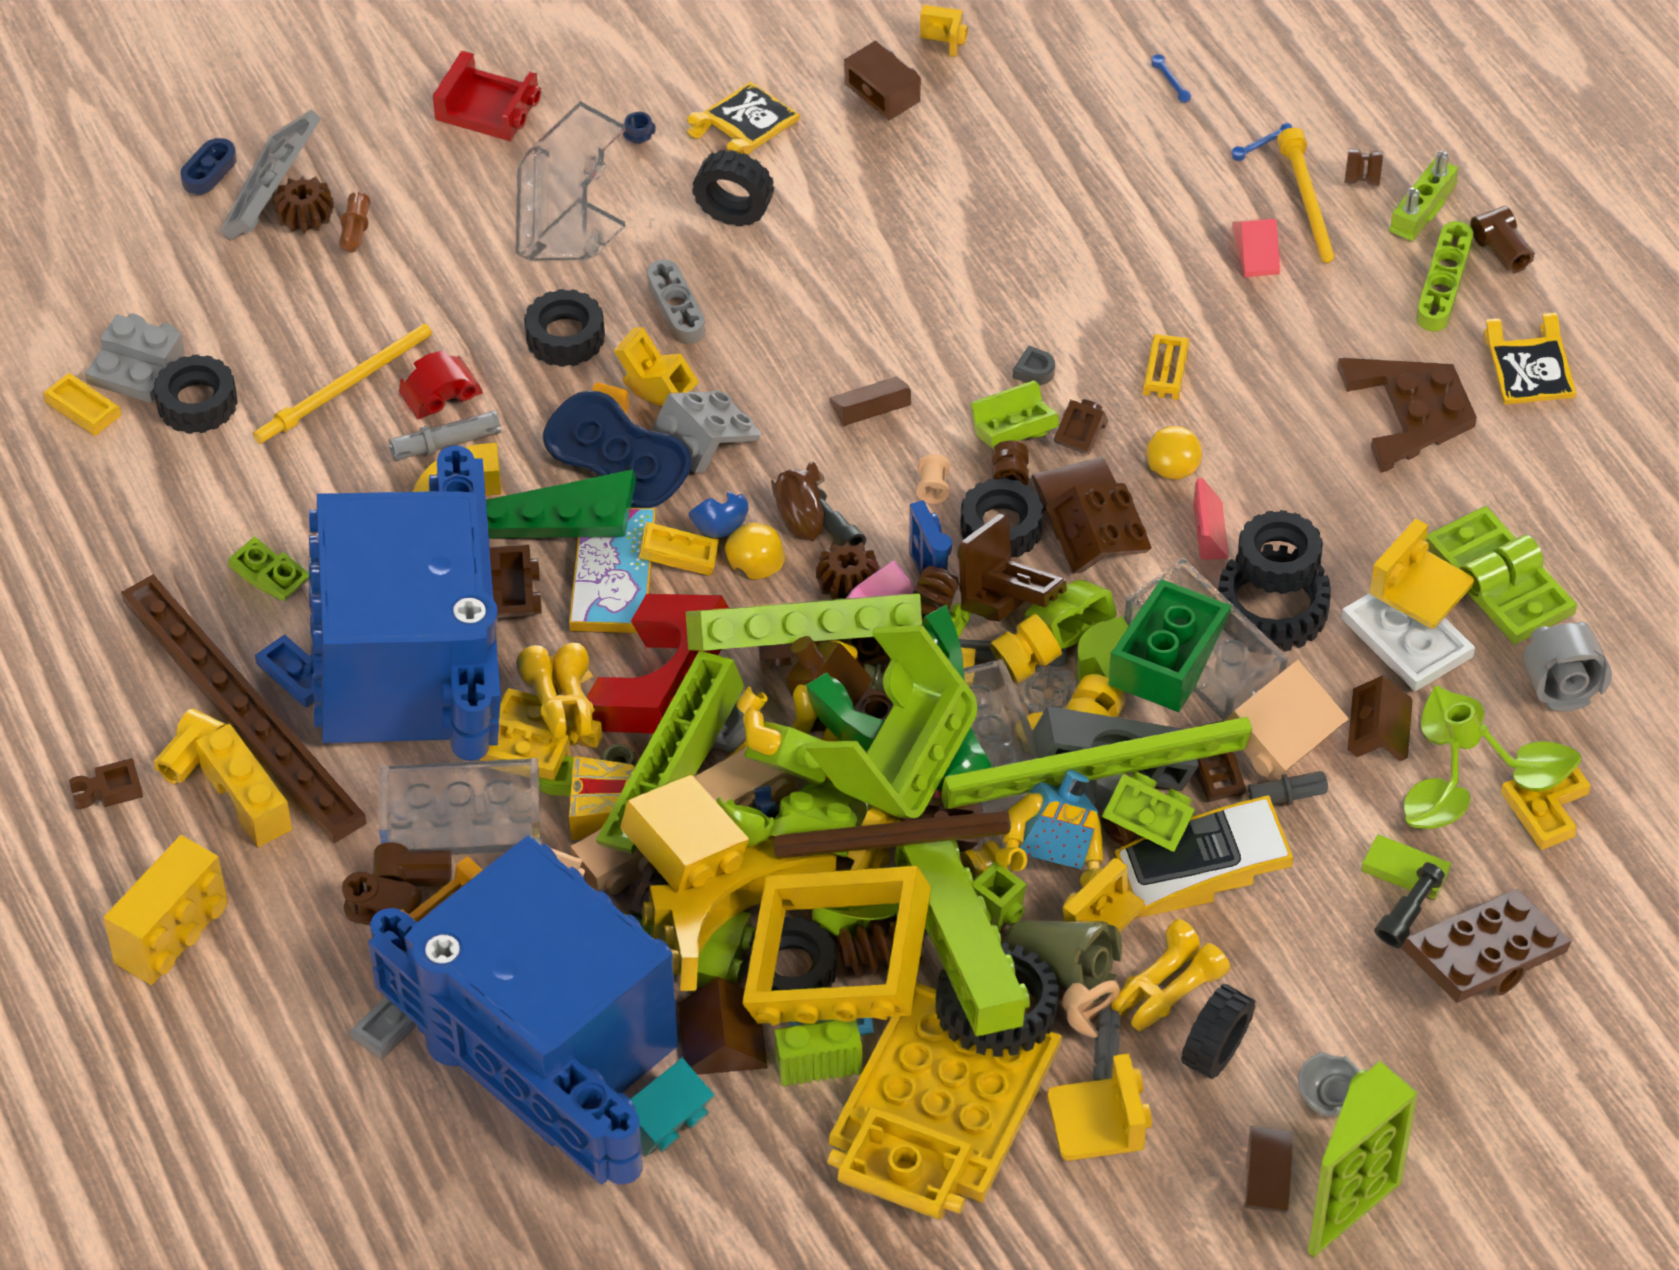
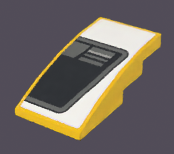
(1214, 855)

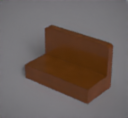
(1380, 719)

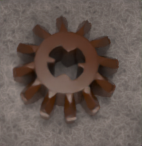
(303, 204)
(844, 569)
(935, 589)

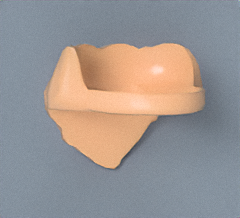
(1082, 1009)

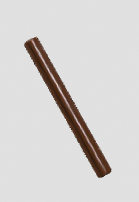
(892, 834)

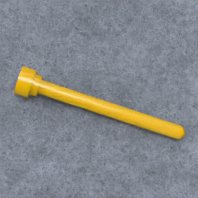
(1293, 146)

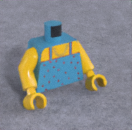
(1055, 827)

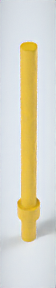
(288, 417)

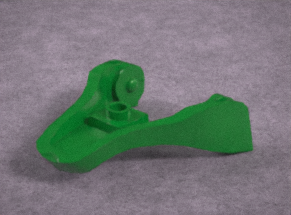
(837, 712)

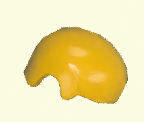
(1174, 452)
(755, 550)

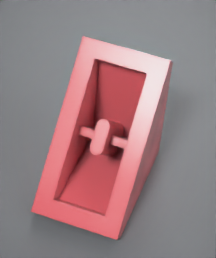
(1257, 246)

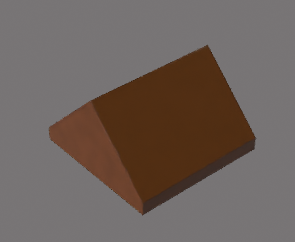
(720, 1030)

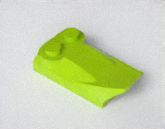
(817, 809)

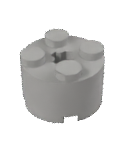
(1566, 665)

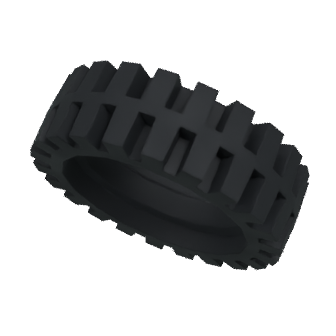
(1288, 630)
(1036, 1024)

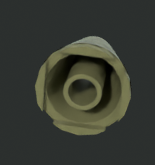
(1072, 949)

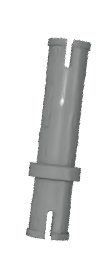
(429, 440)

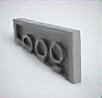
(267, 173)

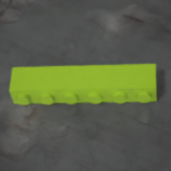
(790, 621)
(967, 940)

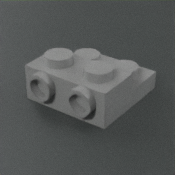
(134, 356)

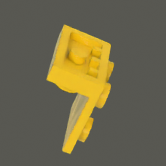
(1418, 580)

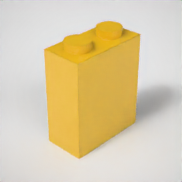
(684, 833)

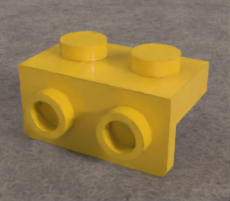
(1105, 898)

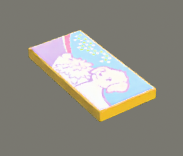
(611, 578)

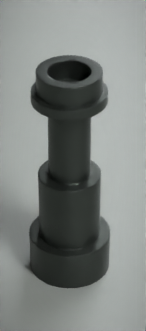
(838, 526)
(1394, 928)

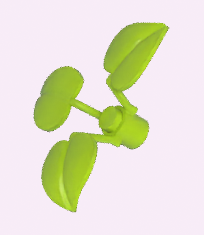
(1459, 722)

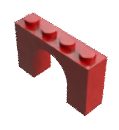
(641, 702)

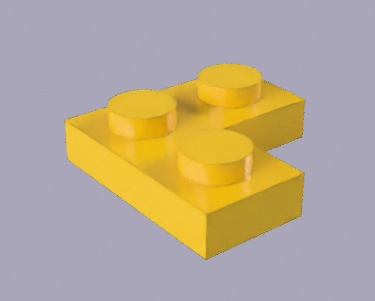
(1543, 811)

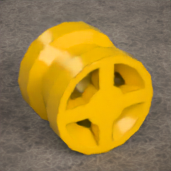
(980, 860)

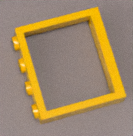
(831, 890)

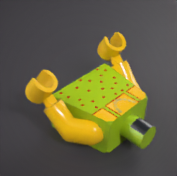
(778, 744)

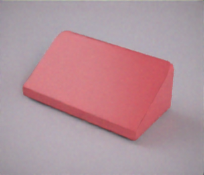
(1209, 522)

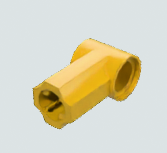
(181, 753)

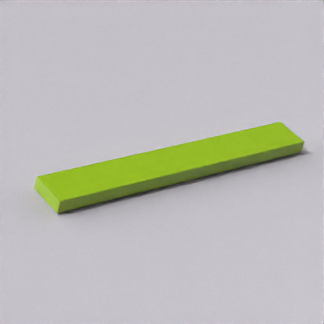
(1097, 762)

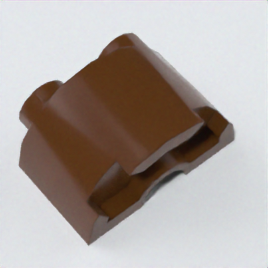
(512, 581)

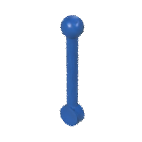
(1158, 61)
(1239, 153)

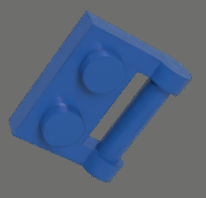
(926, 541)

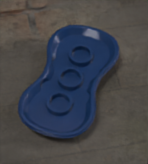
(599, 436)

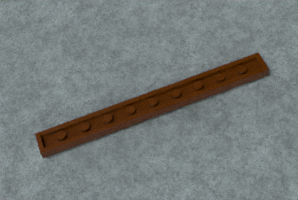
(244, 709)

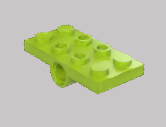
(1507, 573)

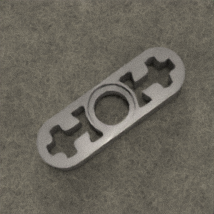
(674, 314)

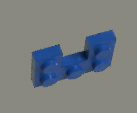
(289, 668)

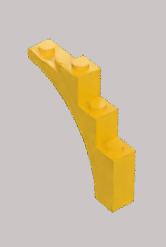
(691, 916)

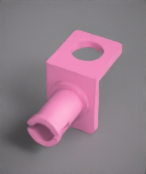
(886, 581)

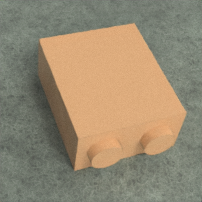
(1288, 720)

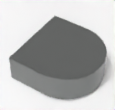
(1035, 366)

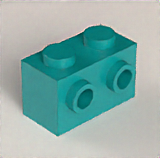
(669, 1104)

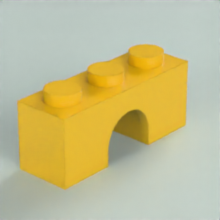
(235, 770)

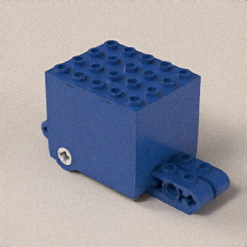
(406, 613)
(538, 1000)

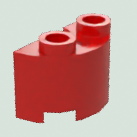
(436, 381)

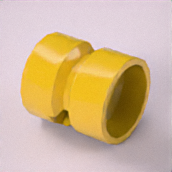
(1025, 649)
(1097, 697)

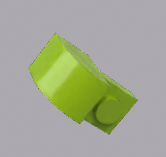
(1096, 647)

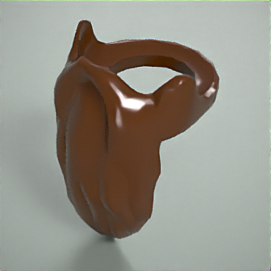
(800, 501)

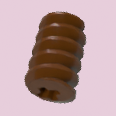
(869, 948)

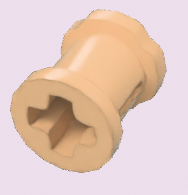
(933, 474)

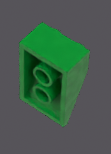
(1167, 645)

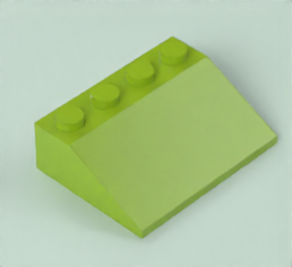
(1364, 1152)

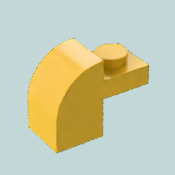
(649, 372)

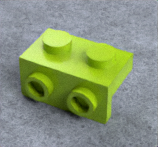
(1013, 415)

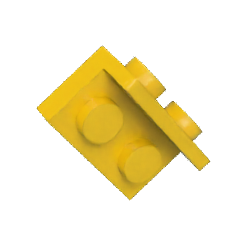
(528, 742)

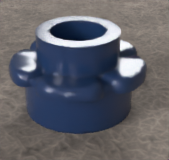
(638, 127)

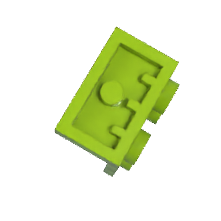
(1149, 811)

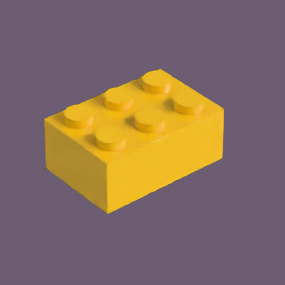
(166, 910)

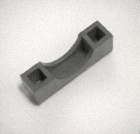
(1071, 730)

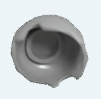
(1325, 1082)

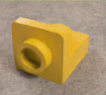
(943, 25)

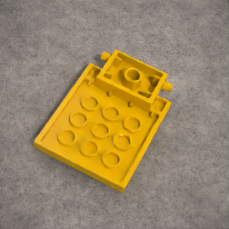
(934, 1114)

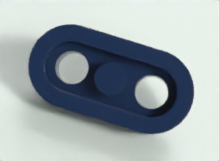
(208, 166)

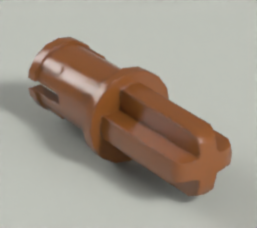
(354, 221)

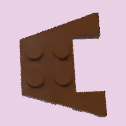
(1424, 397)

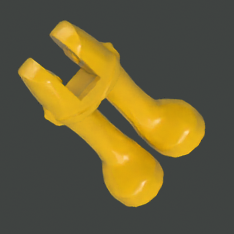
(568, 669)
(1182, 946)

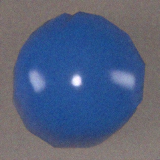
(719, 519)

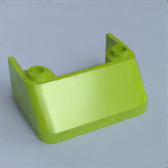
(919, 734)

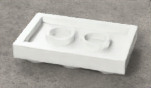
(1405, 644)

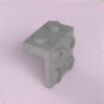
(703, 423)

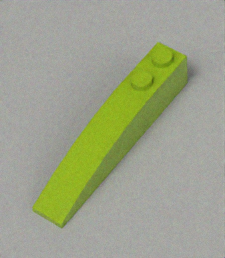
(681, 737)

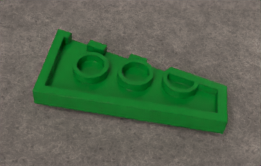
(570, 509)

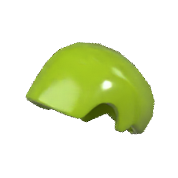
(749, 820)

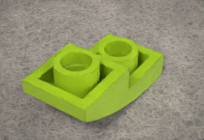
(267, 571)

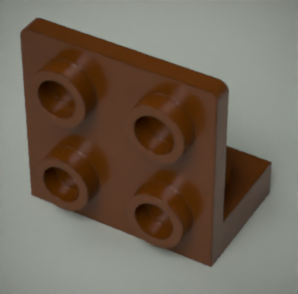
(1097, 523)

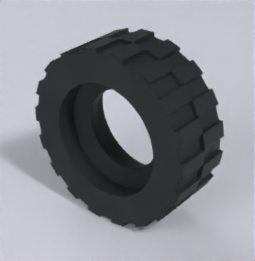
(742, 171)
(567, 349)
(195, 416)
(1005, 495)
(1275, 575)
(817, 943)
(1218, 1031)

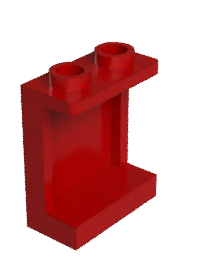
(484, 100)

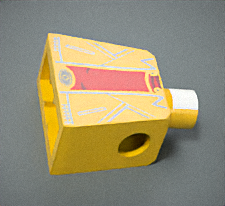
(594, 793)

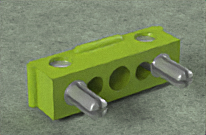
(1424, 198)

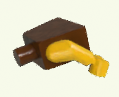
(815, 660)

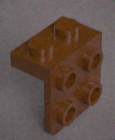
(978, 555)

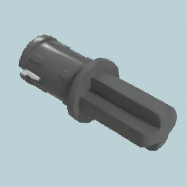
(1291, 788)

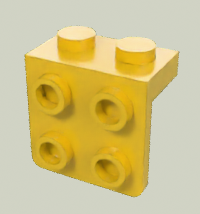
(1101, 1114)

